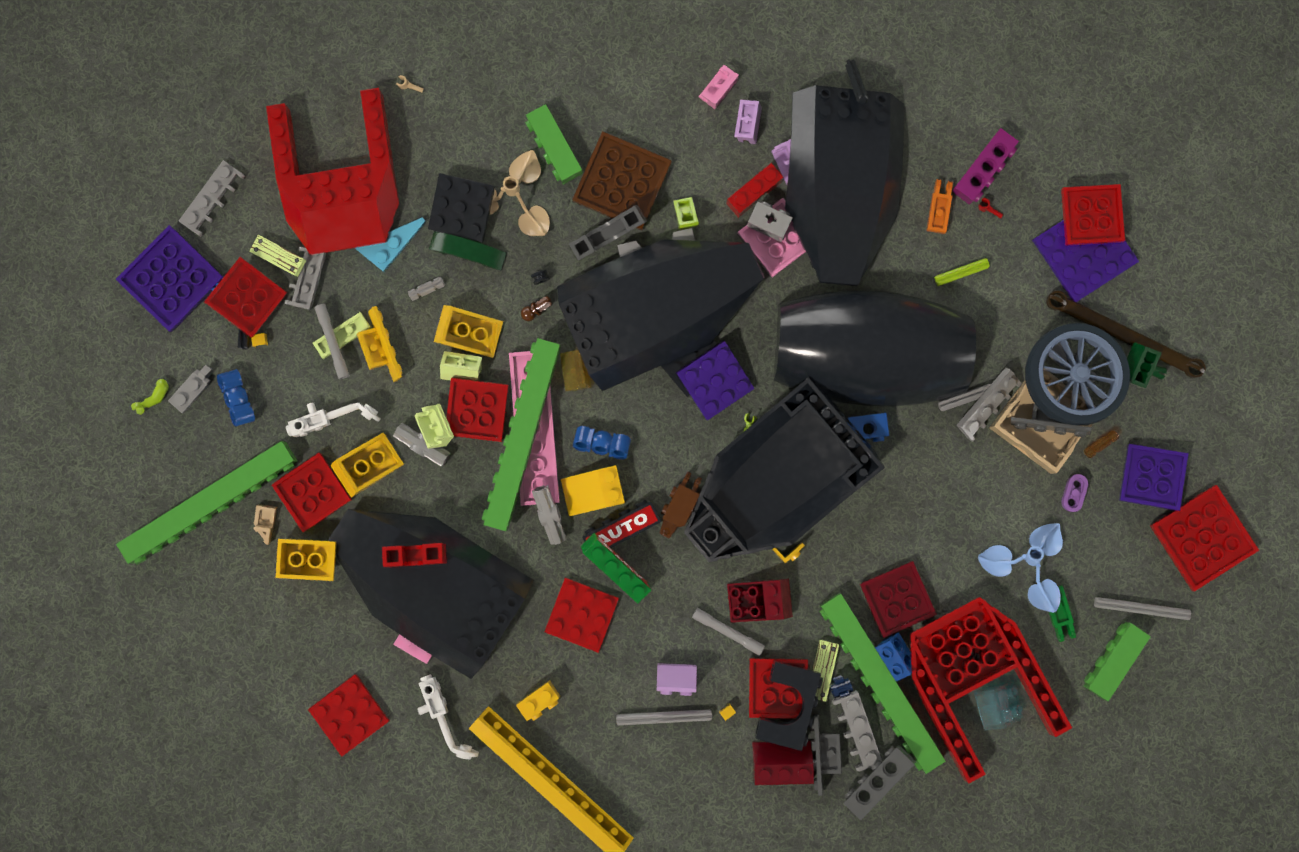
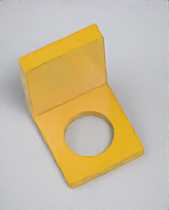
(792, 555)

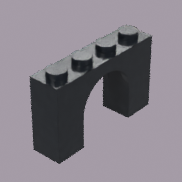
(792, 733)

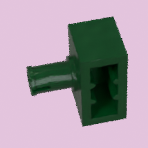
(1143, 365)

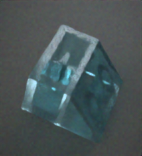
(999, 705)

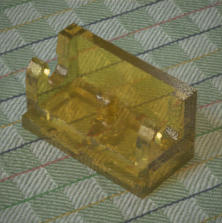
(574, 371)

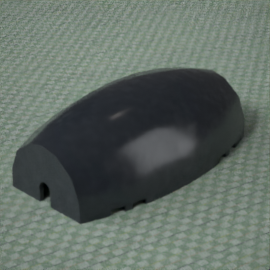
(875, 347)

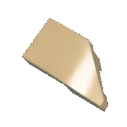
(265, 521)

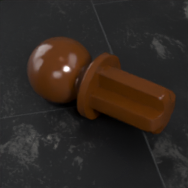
(528, 313)

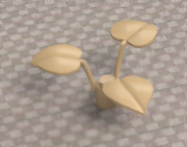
(525, 169)

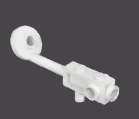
(318, 419)
(437, 708)

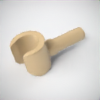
(407, 84)

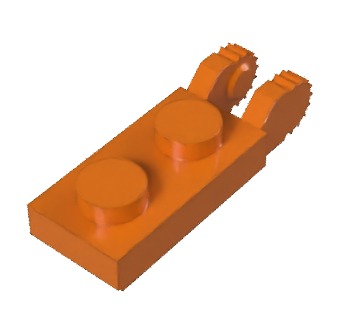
(939, 208)

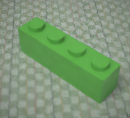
(554, 144)
(1116, 661)

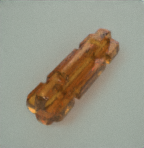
(1101, 444)

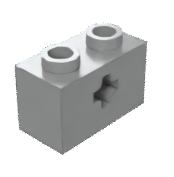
(778, 226)

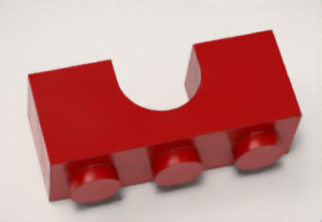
(754, 189)
(414, 555)

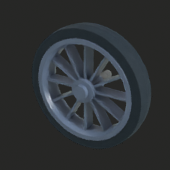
(1077, 374)

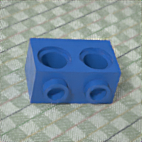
(895, 656)

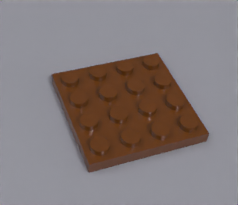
(620, 178)

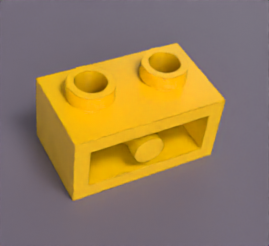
(538, 700)

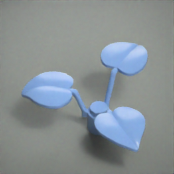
(1044, 541)

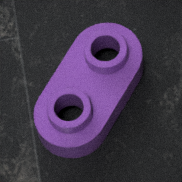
(1077, 494)

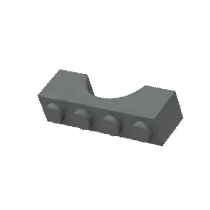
(608, 232)

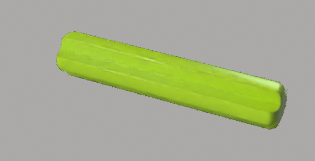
(962, 272)

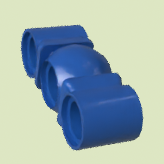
(235, 397)
(601, 442)

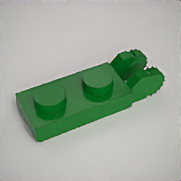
(1062, 617)

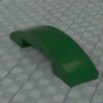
(467, 250)

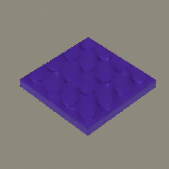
(1085, 266)
(169, 278)

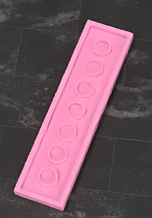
(542, 460)

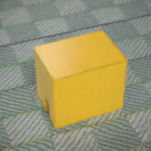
(259, 339)
(727, 712)

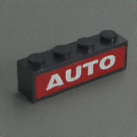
(626, 525)

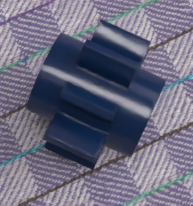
(840, 687)

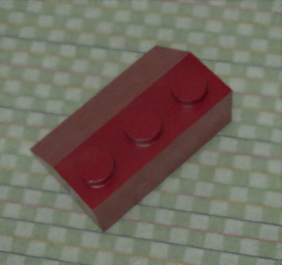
(781, 764)

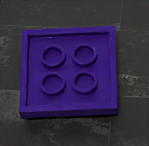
(715, 380)
(1153, 477)

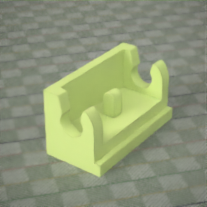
(460, 366)
(434, 426)

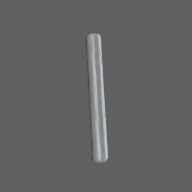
(1142, 608)
(664, 717)

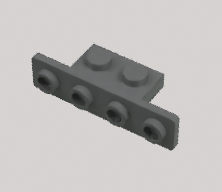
(1042, 422)
(827, 754)

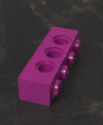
(1006, 145)

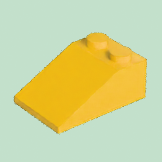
(468, 331)
(366, 464)
(592, 490)
(306, 559)

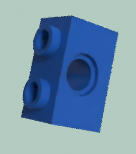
(876, 421)

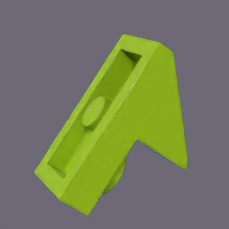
(685, 213)

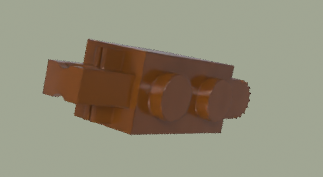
(680, 507)

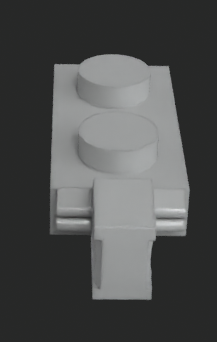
(191, 389)

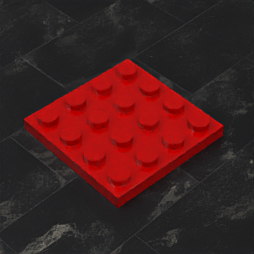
(1204, 538)

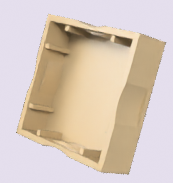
(1044, 448)

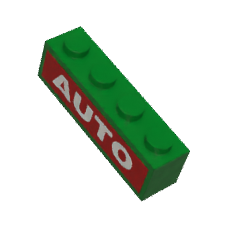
(615, 568)

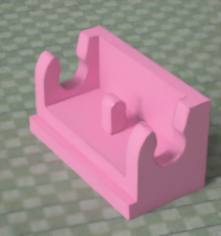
(719, 86)

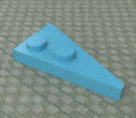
(384, 254)

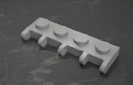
(209, 197)
(307, 280)
(988, 403)
(859, 730)

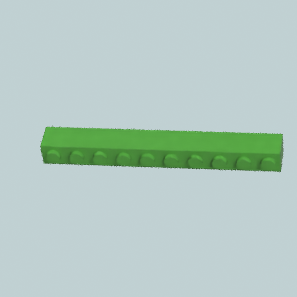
(522, 434)
(206, 503)
(882, 683)

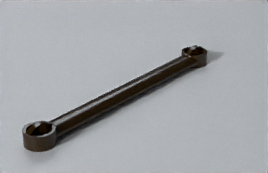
(1124, 333)

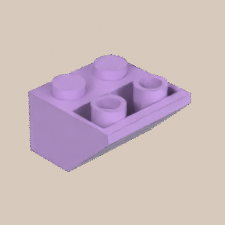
(676, 678)

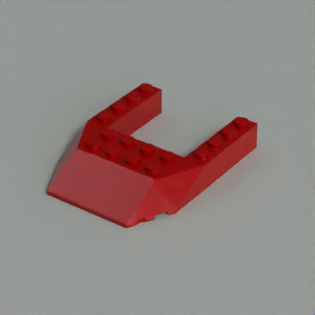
(339, 205)
(946, 672)

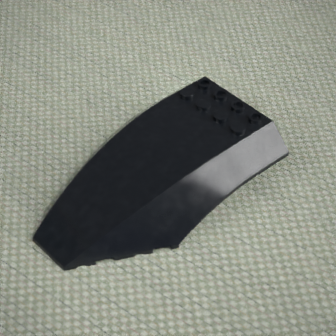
(844, 177)
(656, 305)
(781, 477)
(444, 609)

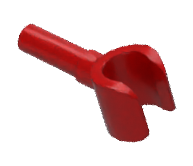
(988, 208)

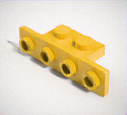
(377, 346)

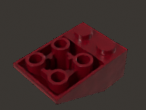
(760, 600)

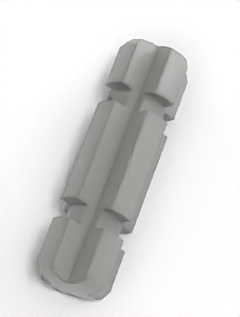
(426, 288)

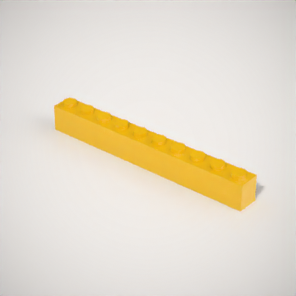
(550, 782)

